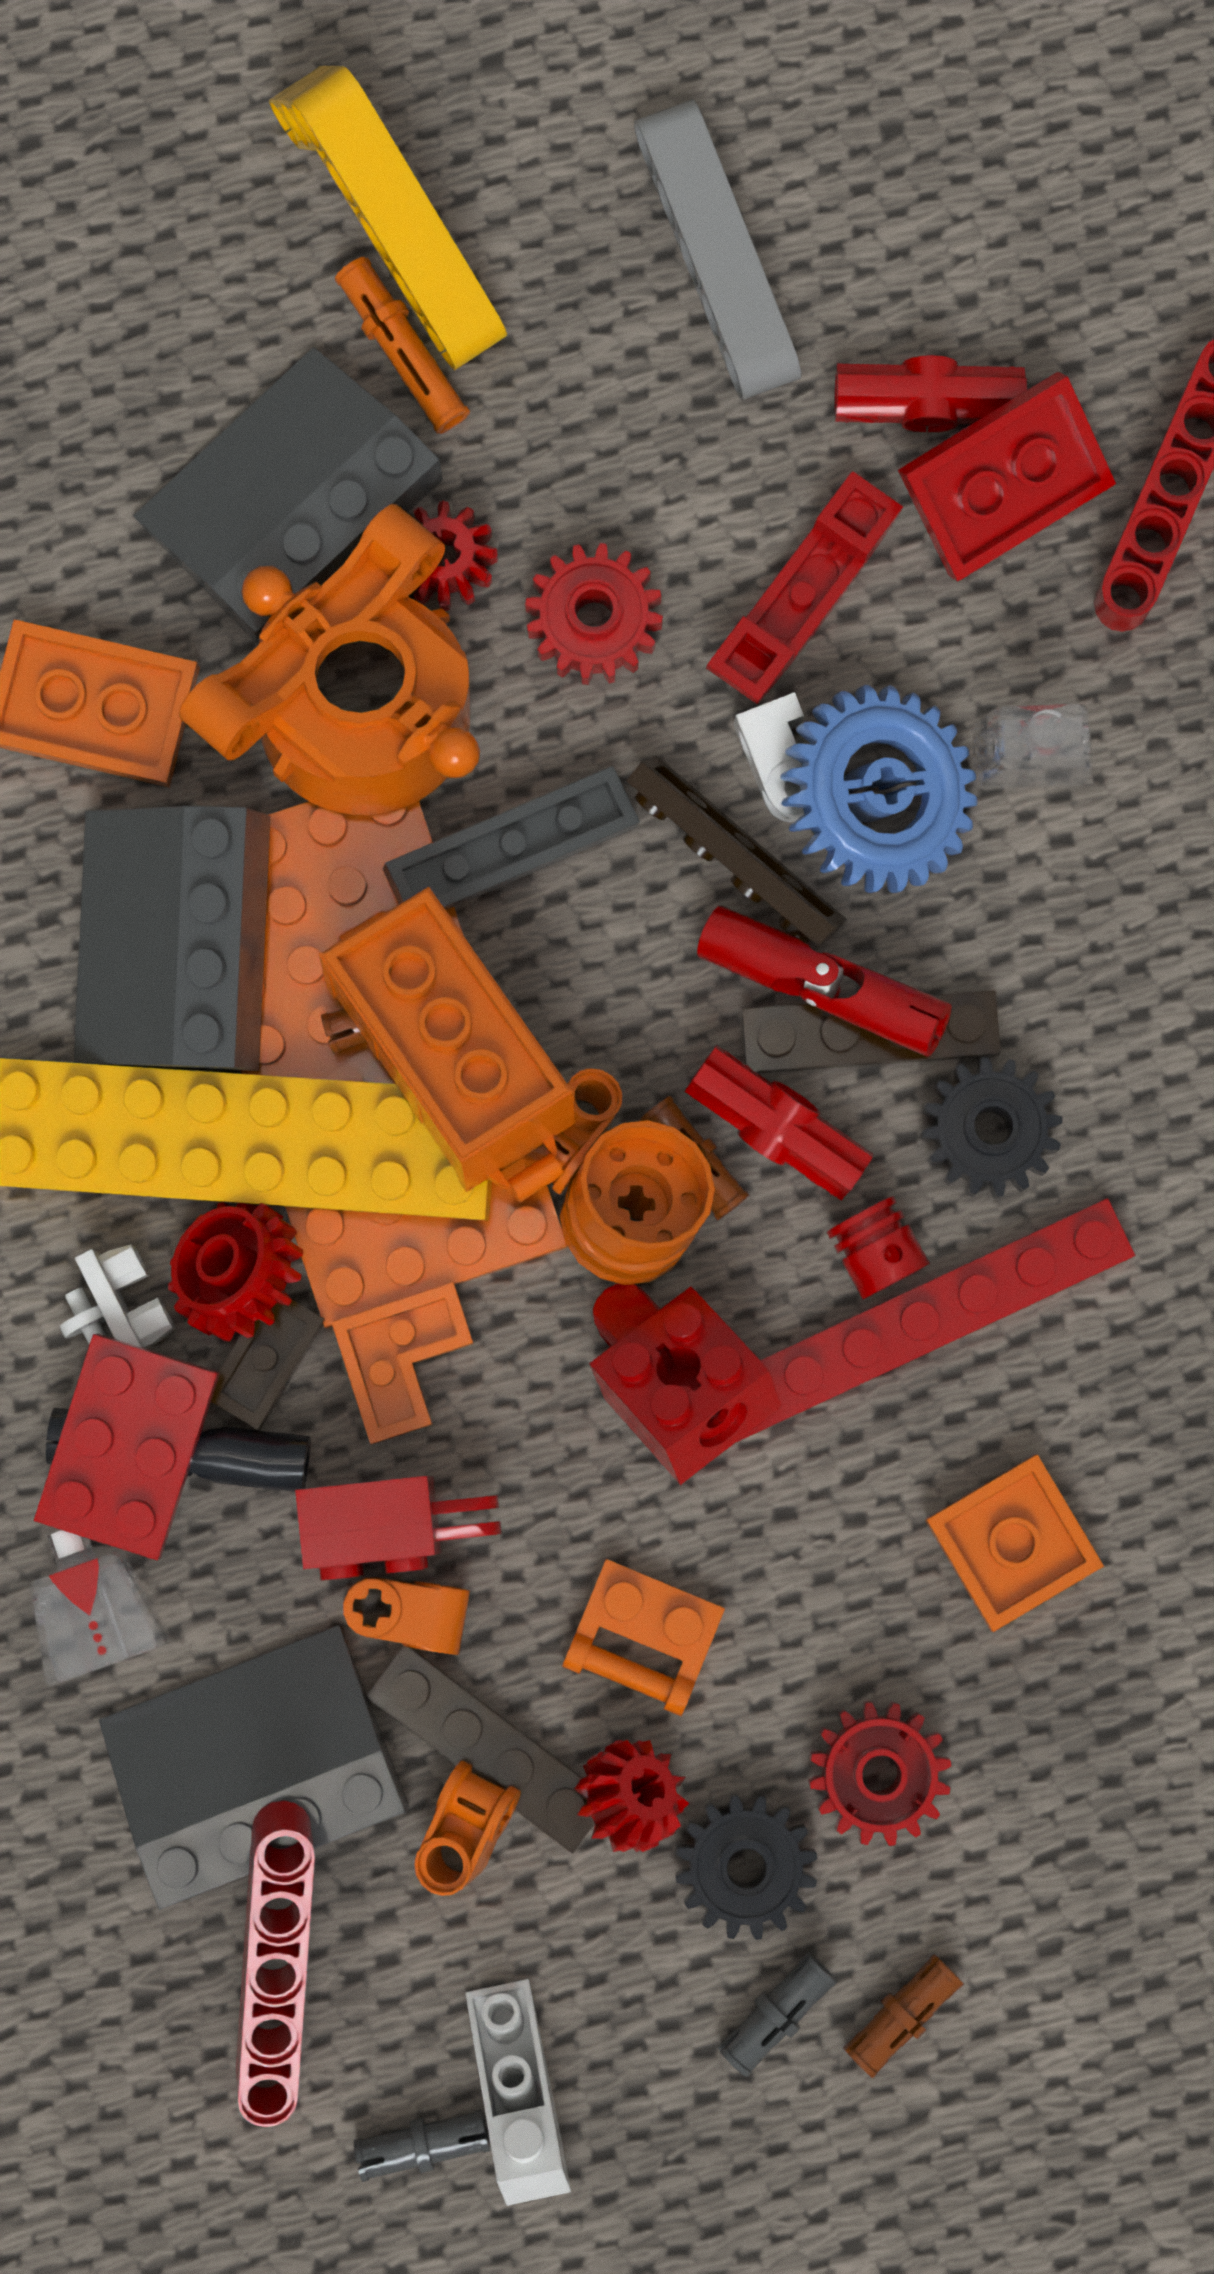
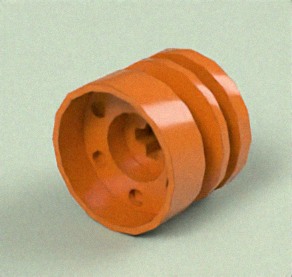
(663, 1185)

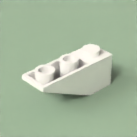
(517, 2093)

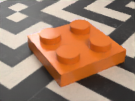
(1014, 1543)

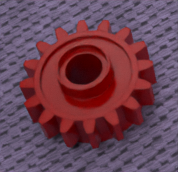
(594, 581)
(233, 1269)
(889, 1808)

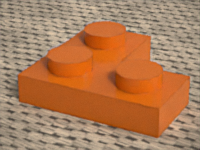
(381, 1355)

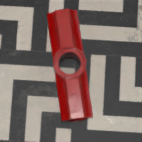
(923, 392)
(779, 1123)

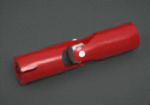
(793, 968)

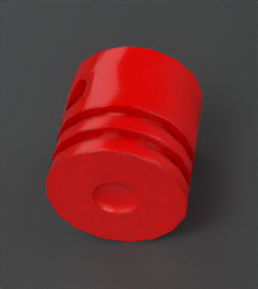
(878, 1248)

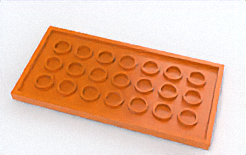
(319, 886)

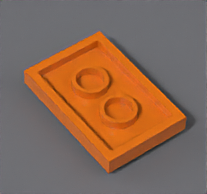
(93, 702)

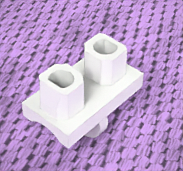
(106, 1276)

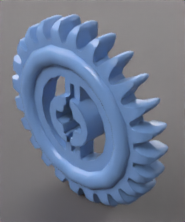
(837, 815)

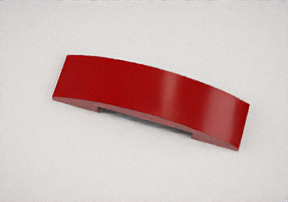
(805, 589)

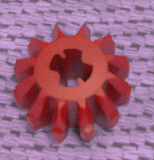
(470, 554)
(631, 1796)

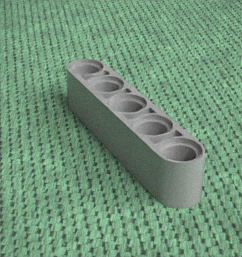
(717, 249)

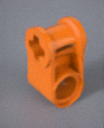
(574, 1142)
(420, 1615)
(469, 1820)

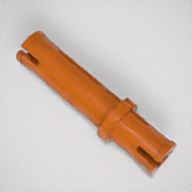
(388, 324)

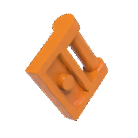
(652, 1616)

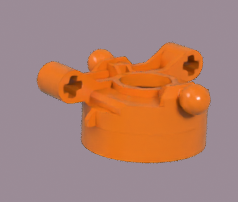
(335, 755)

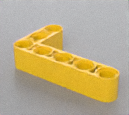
(338, 122)

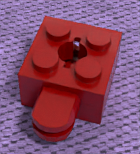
(679, 1376)
(380, 1523)

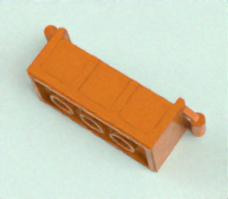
(452, 1043)

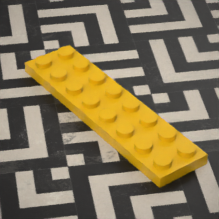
(224, 1140)

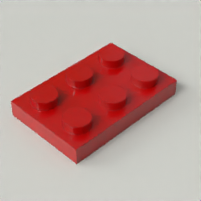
(1007, 476)
(126, 1446)

